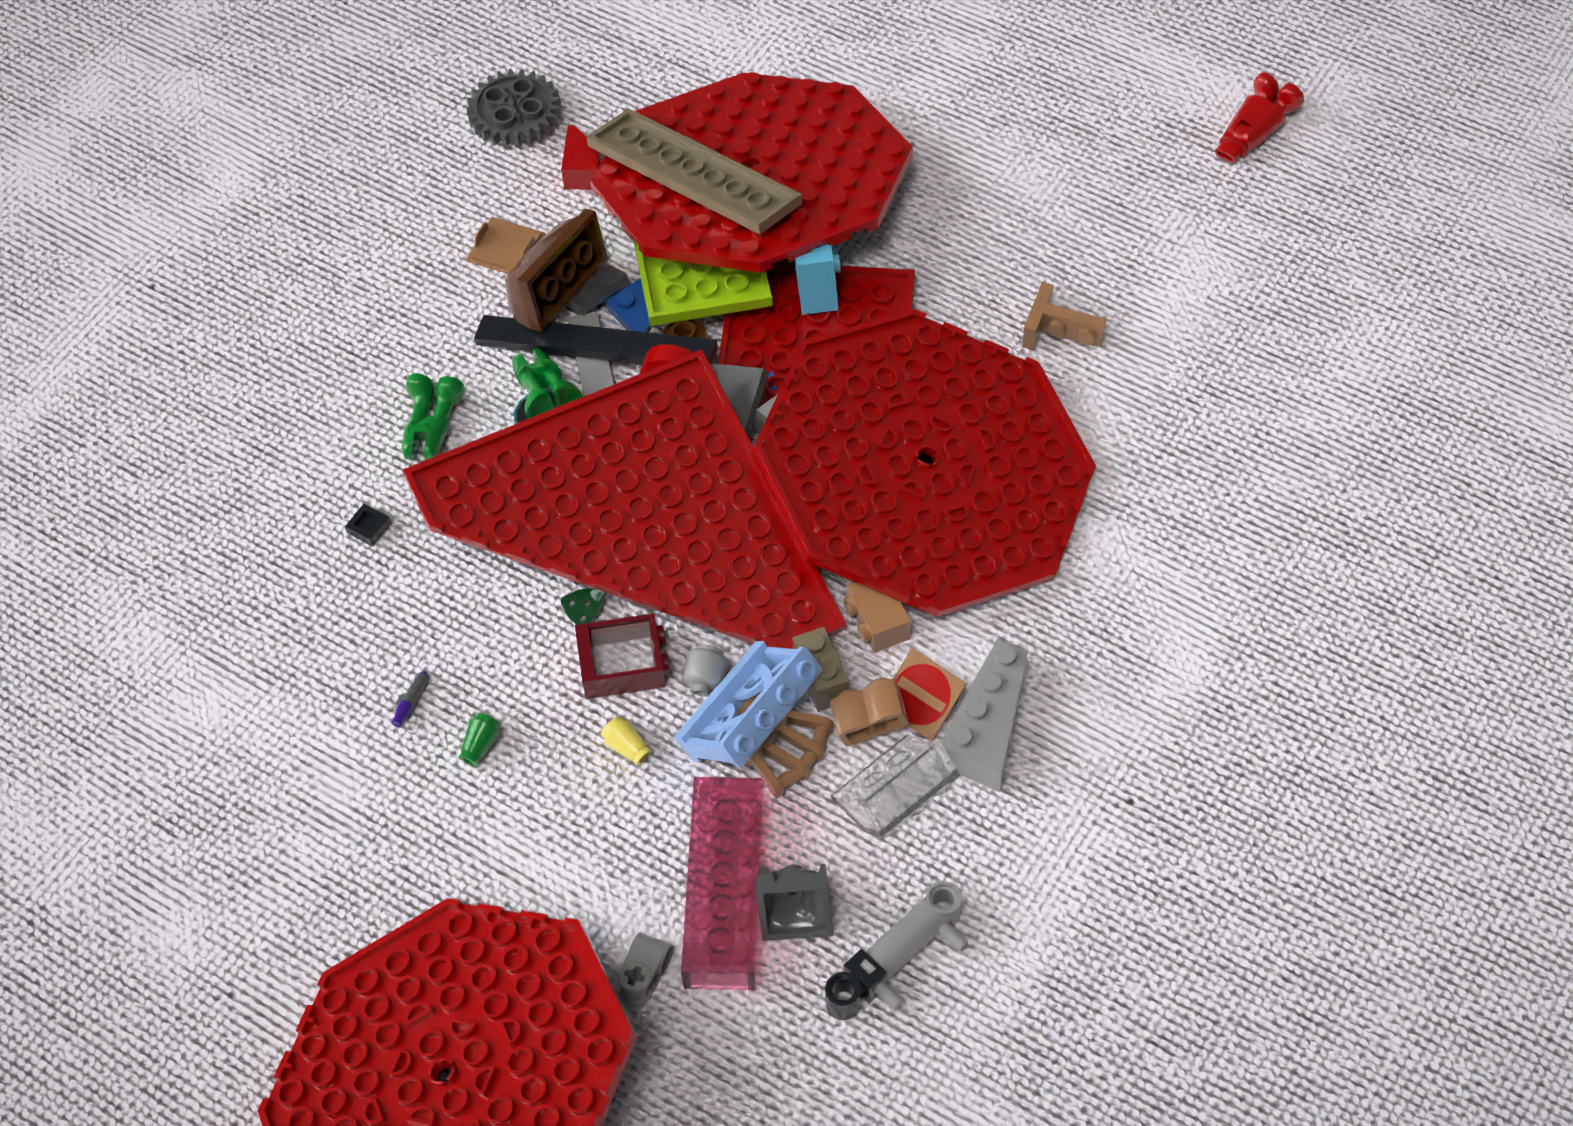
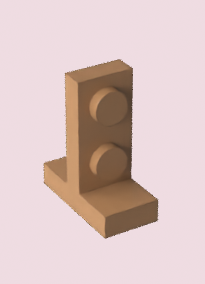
(1061, 322)

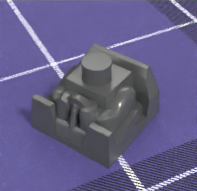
(793, 903)

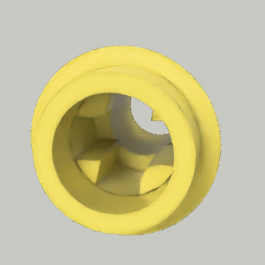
(625, 739)

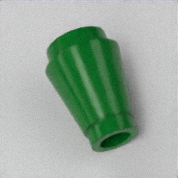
(479, 737)

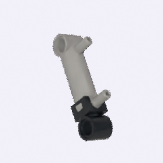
(869, 970)

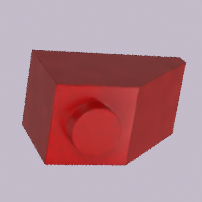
(578, 161)

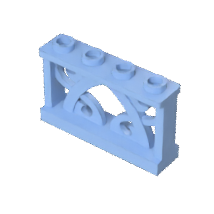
(715, 727)

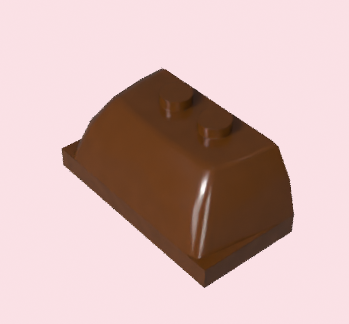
(555, 270)

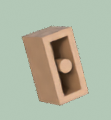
(880, 617)

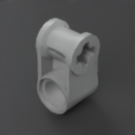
(643, 968)

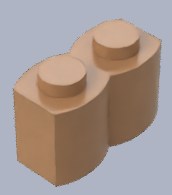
(869, 711)

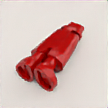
(1258, 116)

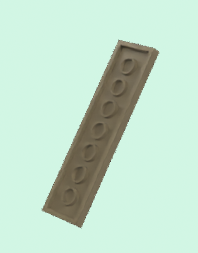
(695, 171)

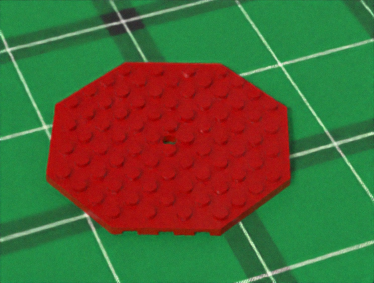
(798, 133)
(929, 535)
(468, 988)

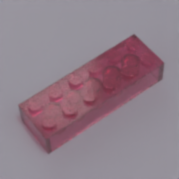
(721, 884)

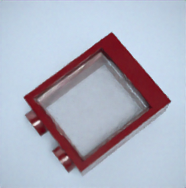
(624, 655)

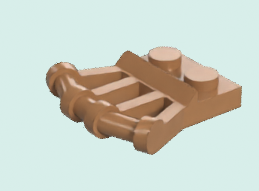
(800, 767)

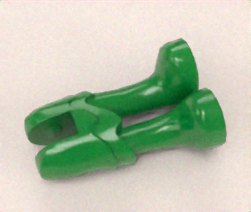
(541, 375)
(424, 427)

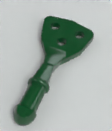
(579, 609)

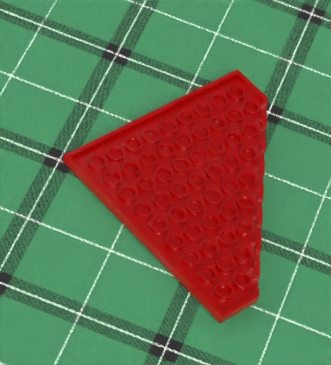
(639, 498)

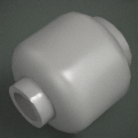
(704, 669)

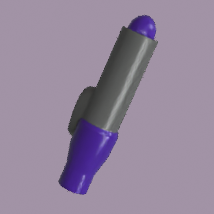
(407, 700)

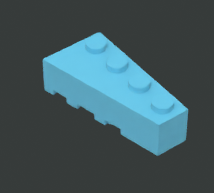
(817, 279)

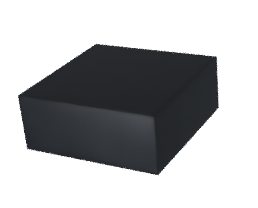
(368, 525)

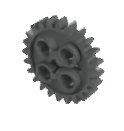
(494, 114)

